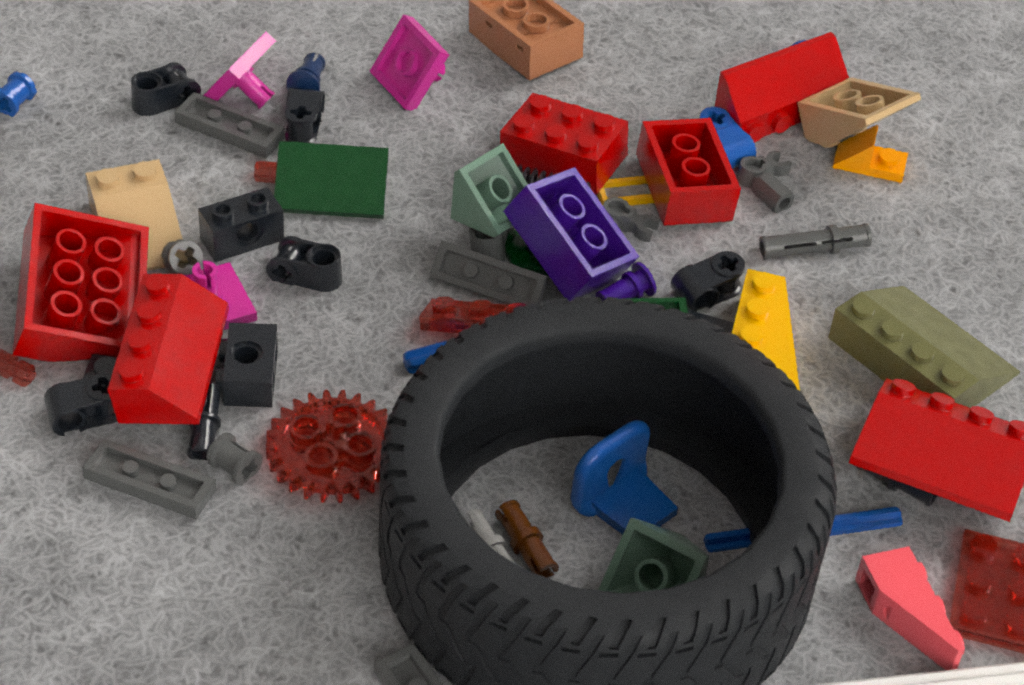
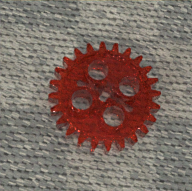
(327, 445)

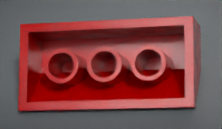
(766, 90)
(167, 352)

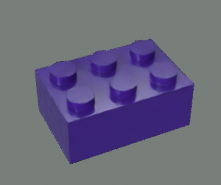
(570, 233)

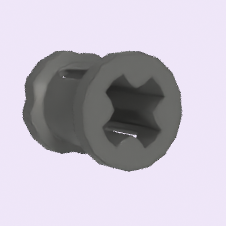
(171, 261)
(234, 458)

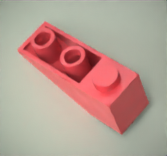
(904, 600)

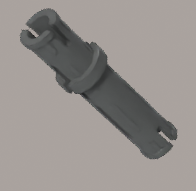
(828, 239)

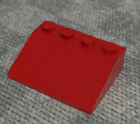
(76, 284)
(943, 448)

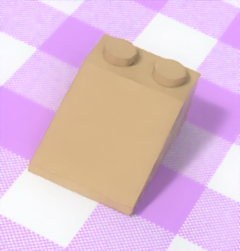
(850, 109)
(141, 197)

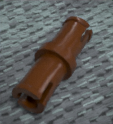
(526, 539)

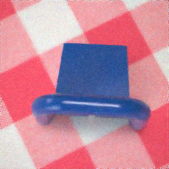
(632, 491)

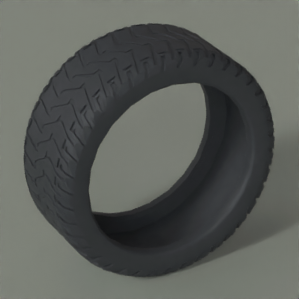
(589, 373)

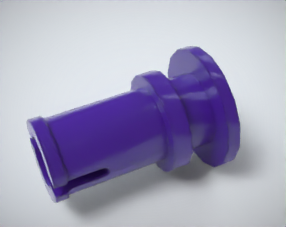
(631, 284)

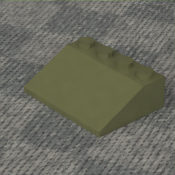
(912, 341)

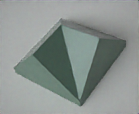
(485, 190)
(653, 560)

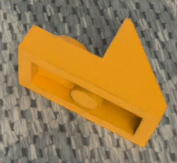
(862, 157)

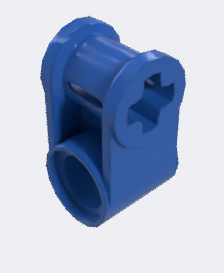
(734, 140)

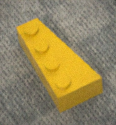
(766, 321)

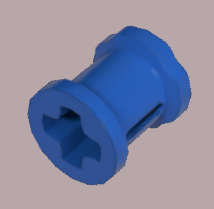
(15, 92)

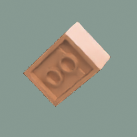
(528, 33)

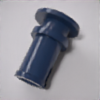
(308, 74)

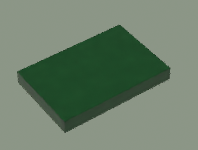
(331, 179)

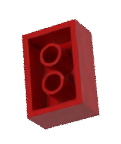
(566, 136)
(687, 171)

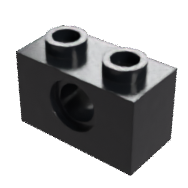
(241, 224)
(248, 365)

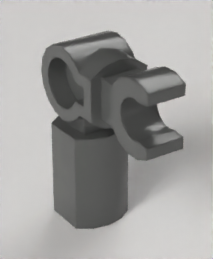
(760, 175)
(629, 220)

